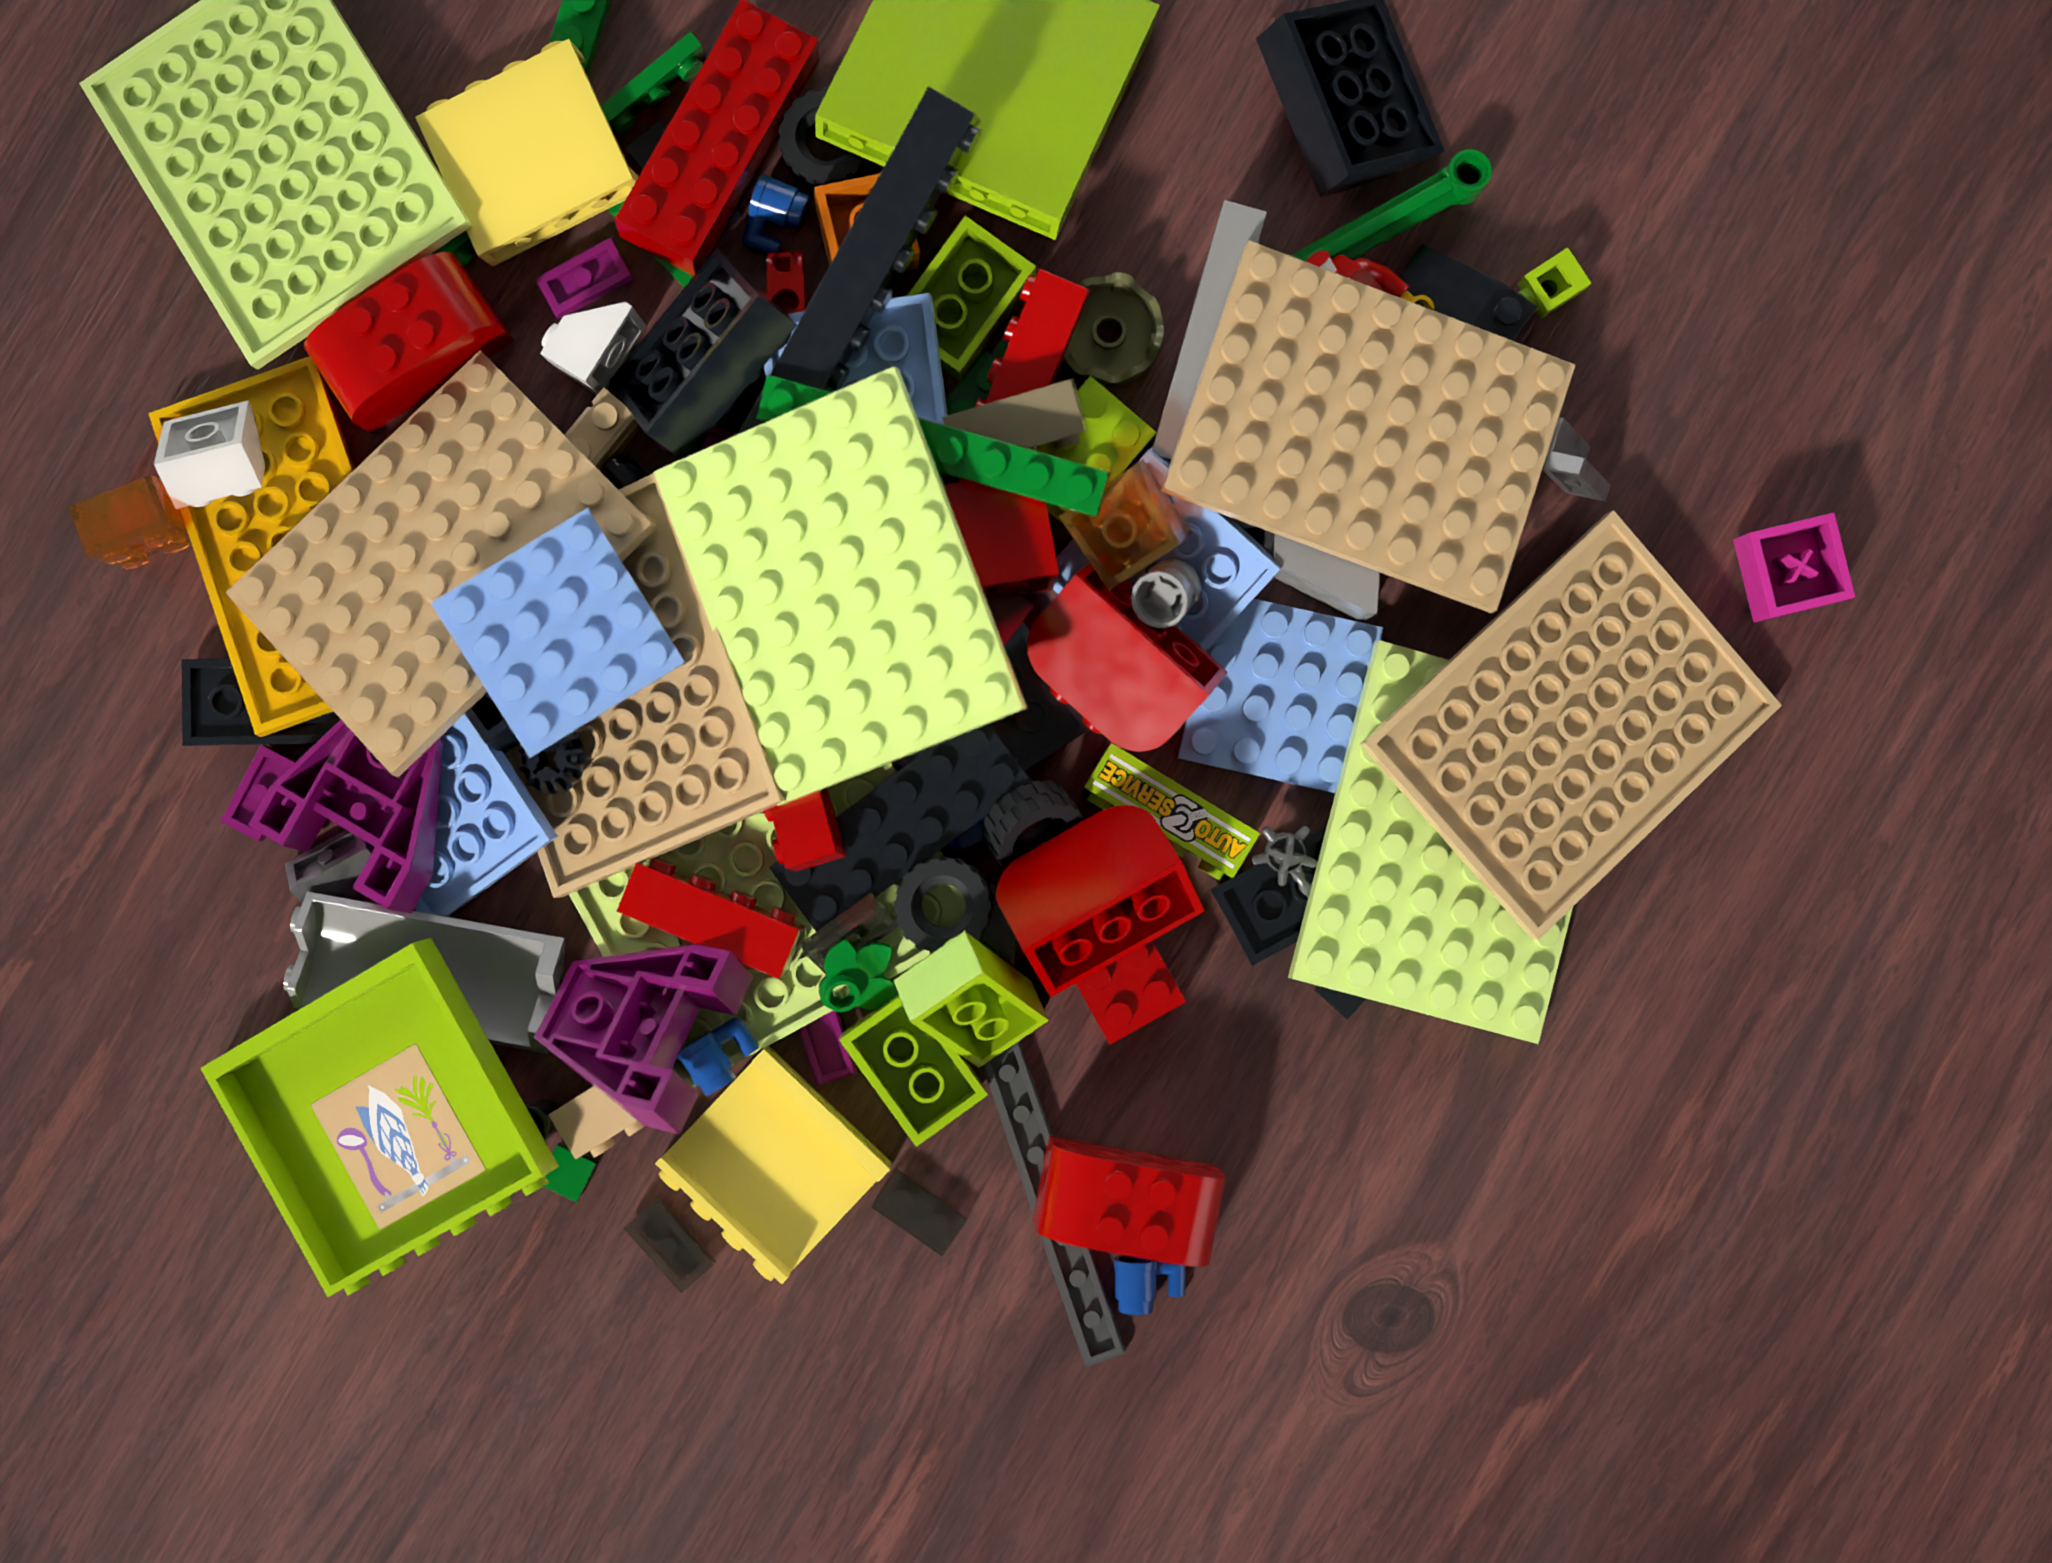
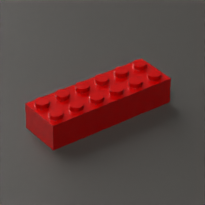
(717, 138)

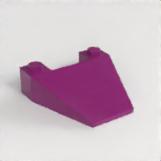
(353, 789)
(628, 1018)

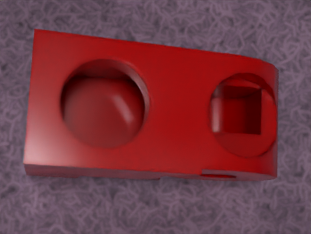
(787, 280)

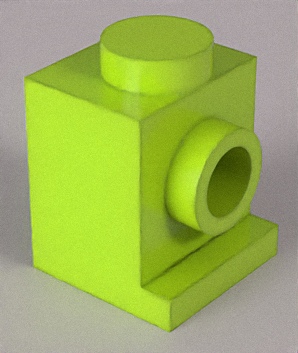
(1564, 277)

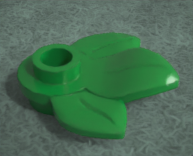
(862, 974)

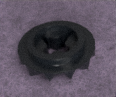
(569, 760)

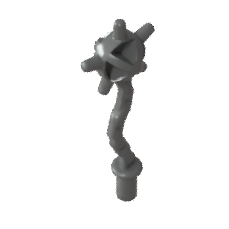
(1286, 855)

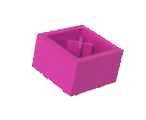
(1794, 567)

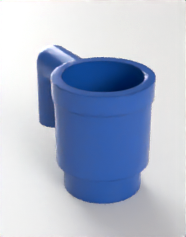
(777, 204)
(706, 1059)
(1137, 1283)

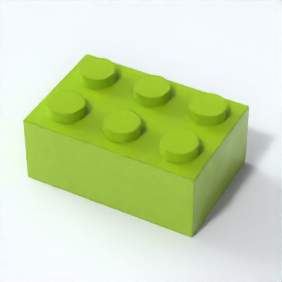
(973, 292)
(1111, 443)
(970, 1000)
(912, 1071)

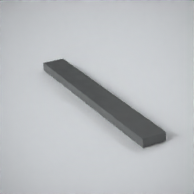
(1071, 1265)

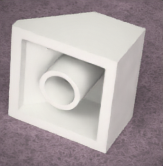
(593, 343)
(210, 455)

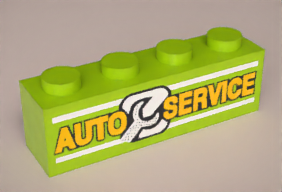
(1182, 815)

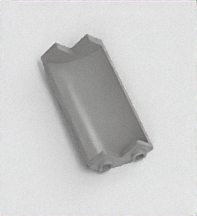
(500, 970)

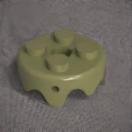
(1137, 314)

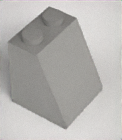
(1325, 577)

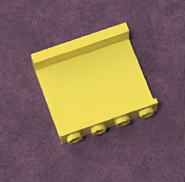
(527, 152)
(773, 1165)

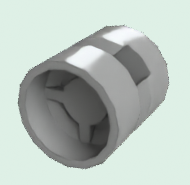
(1166, 593)

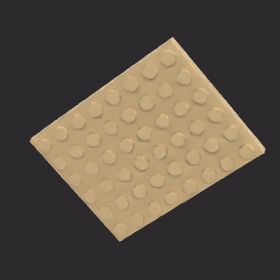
(1369, 427)
(414, 520)
(1571, 725)
(671, 755)

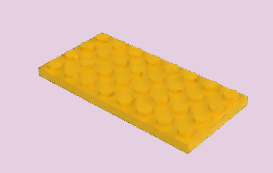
(303, 464)

